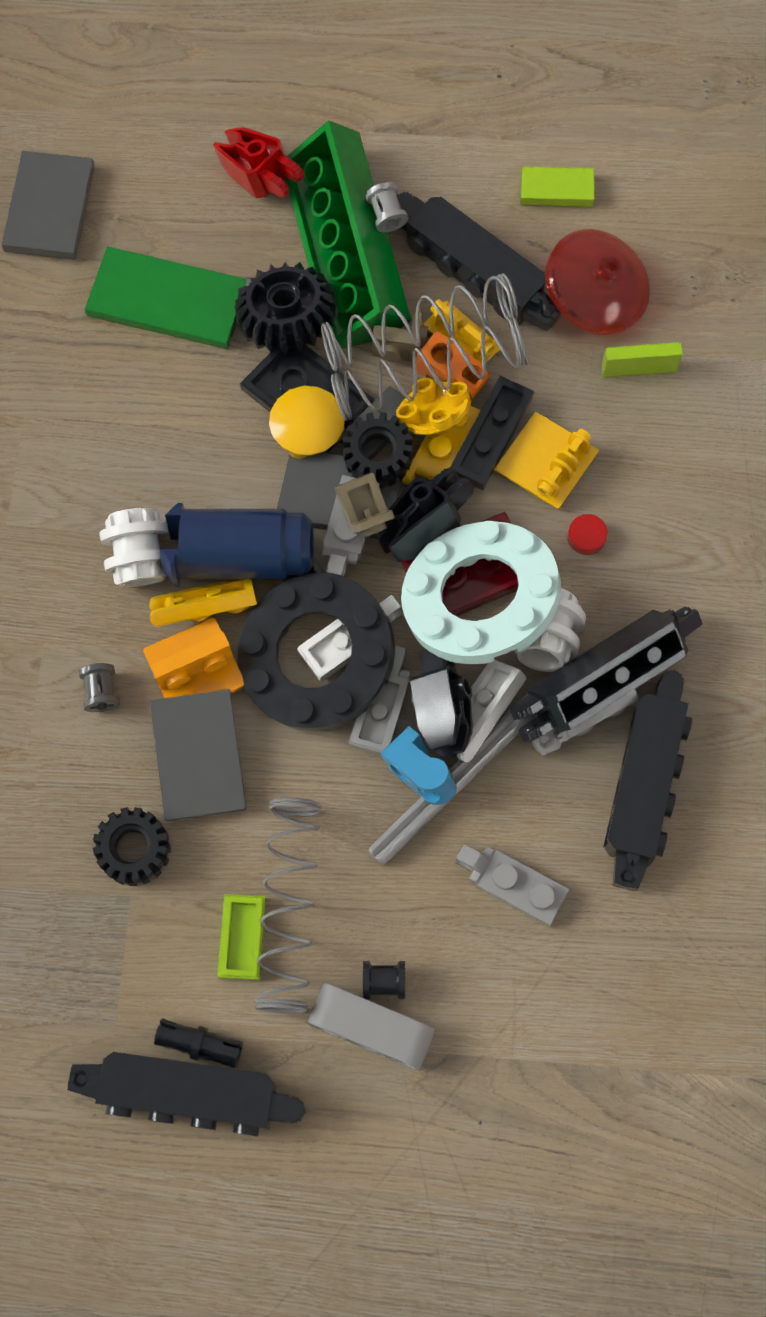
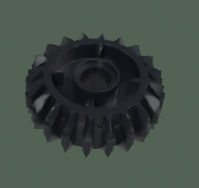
(285, 307)

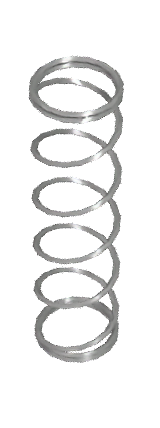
(334, 350)
(342, 394)
(284, 1005)

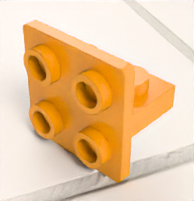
(194, 662)

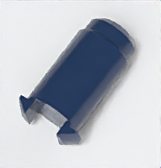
(237, 544)

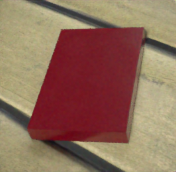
(477, 583)

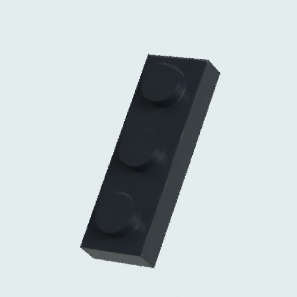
(492, 431)

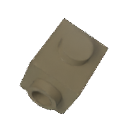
(399, 342)
(363, 505)

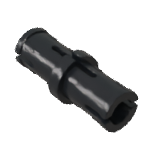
(198, 1043)

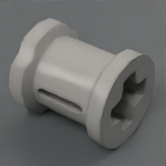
(386, 207)

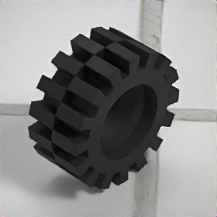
(383, 429)
(120, 825)

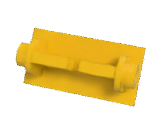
(465, 331)

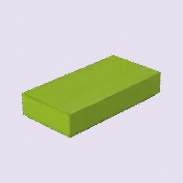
(557, 186)
(641, 359)
(241, 937)

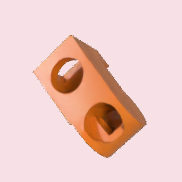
(436, 354)

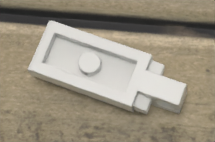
(332, 646)

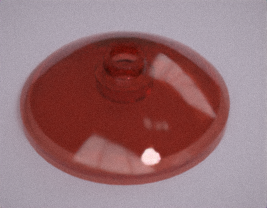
(585, 288)

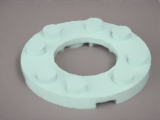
(484, 639)

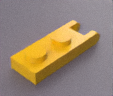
(440, 449)
(202, 601)

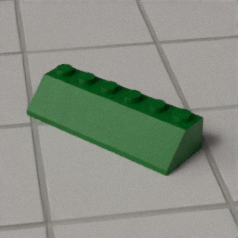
(342, 232)

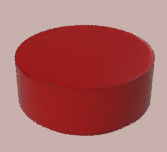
(587, 534)

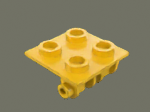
(547, 459)

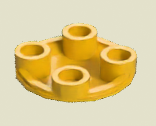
(434, 407)
(306, 421)

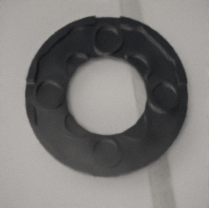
(354, 689)

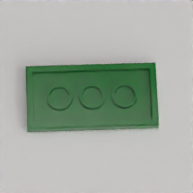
(165, 297)

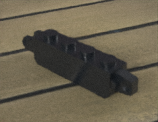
(473, 255)
(606, 672)
(645, 781)
(185, 1090)

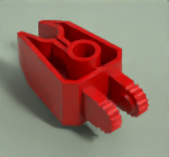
(257, 162)

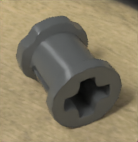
(101, 674)

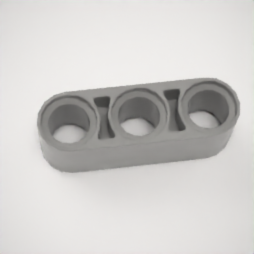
(371, 1026)

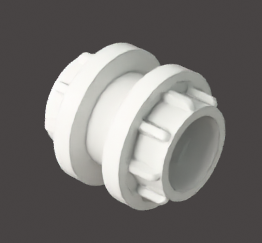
(135, 546)
(560, 640)

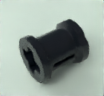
(383, 980)

